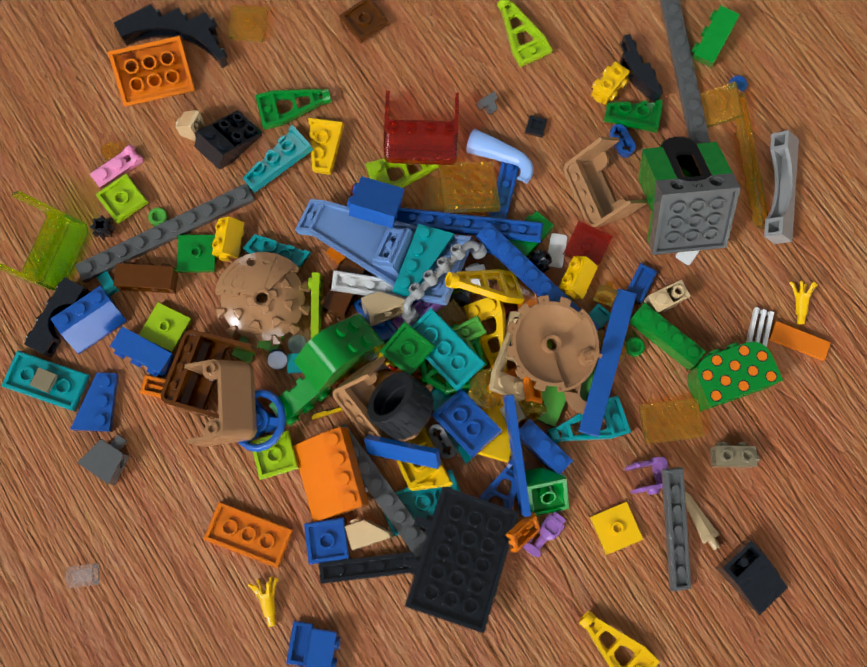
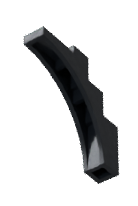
(150, 23)

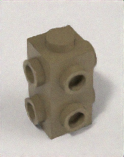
(733, 456)

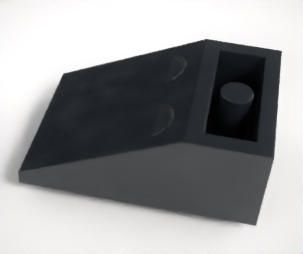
(226, 139)
(752, 576)

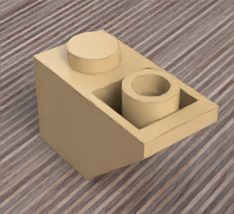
(667, 297)

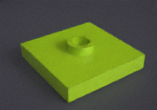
(121, 198)
(165, 327)
(276, 459)

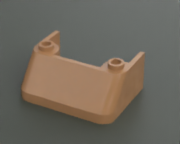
(591, 188)
(354, 398)
(235, 402)

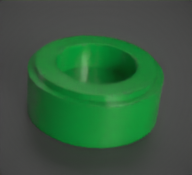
(634, 347)

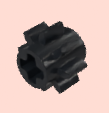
(106, 231)
(541, 260)

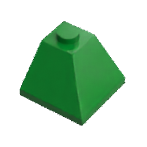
(546, 491)

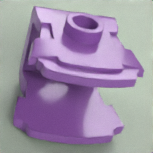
(657, 464)

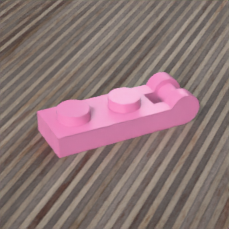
(116, 167)

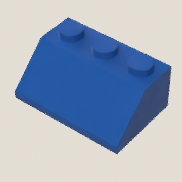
(89, 319)

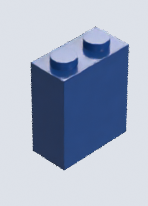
(375, 201)

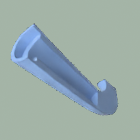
(490, 147)

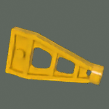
(508, 283)
(484, 310)
(641, 657)

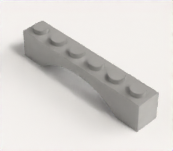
(781, 216)

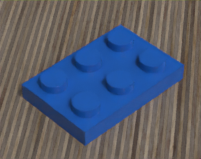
(466, 423)

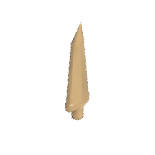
(702, 524)

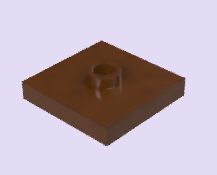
(364, 20)

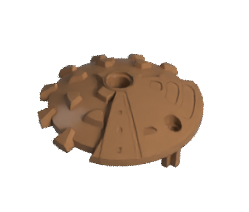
(258, 275)
(572, 339)

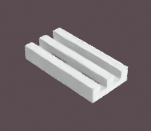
(763, 313)

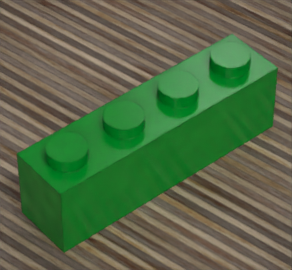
(667, 336)

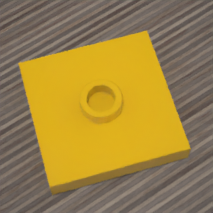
(616, 528)

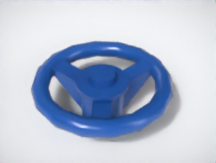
(267, 422)

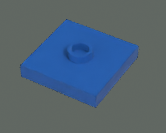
(326, 541)

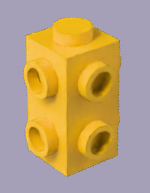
(607, 87)
(228, 238)
(578, 277)

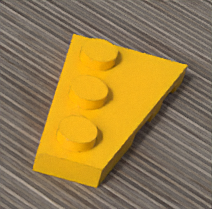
(325, 141)

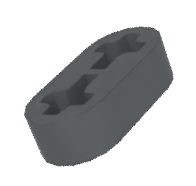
(443, 441)

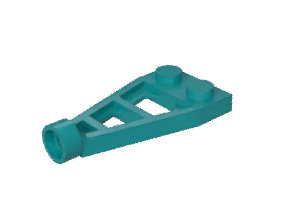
(614, 418)

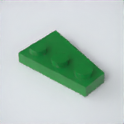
(635, 115)

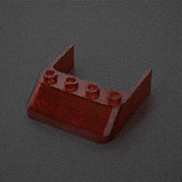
(420, 140)

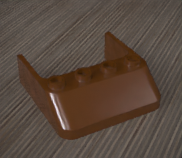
(190, 389)

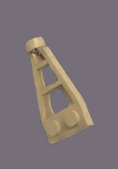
(502, 382)

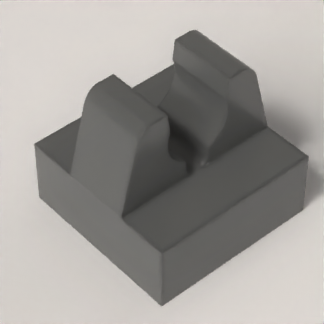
(488, 103)

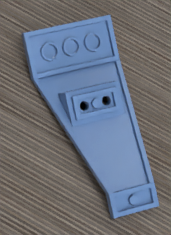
(373, 245)

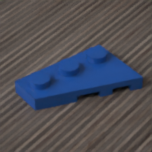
(99, 405)

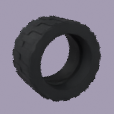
(400, 406)

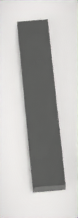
(676, 528)

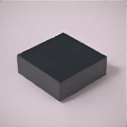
(535, 126)

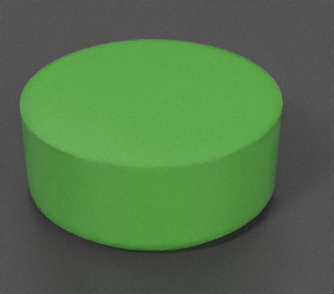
(157, 216)

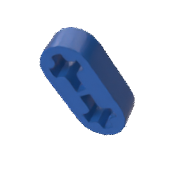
(625, 139)

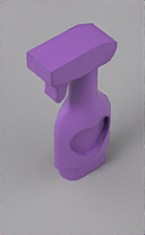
(548, 531)

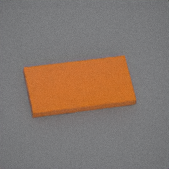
(248, 534)

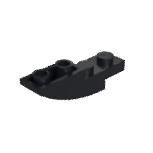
(640, 74)

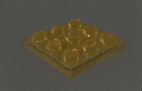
(469, 187)

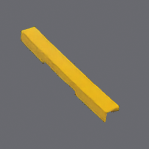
(325, 413)

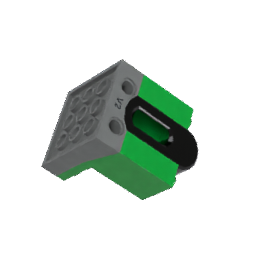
(688, 196)

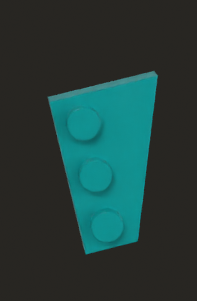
(263, 244)

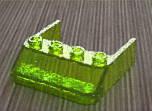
(54, 247)

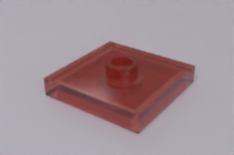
(587, 242)

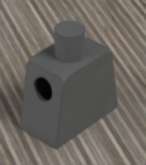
(106, 459)

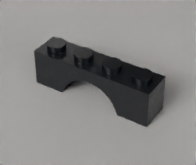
(43, 335)

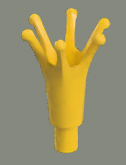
(802, 300)
(266, 599)

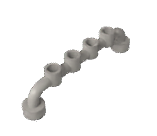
(458, 251)

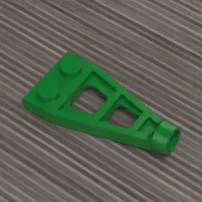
(268, 109)

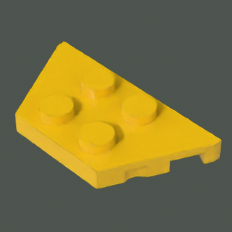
(423, 477)

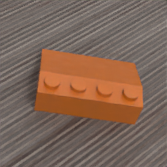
(152, 70)
(330, 474)

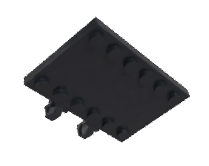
(460, 559)

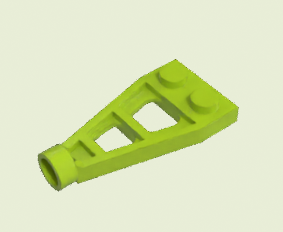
(530, 51)
(378, 171)
(316, 286)

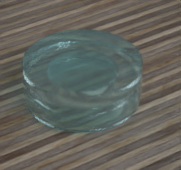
(296, 343)

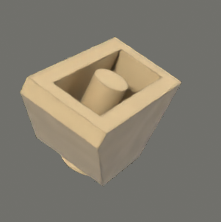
(189, 124)
(381, 307)
(365, 532)

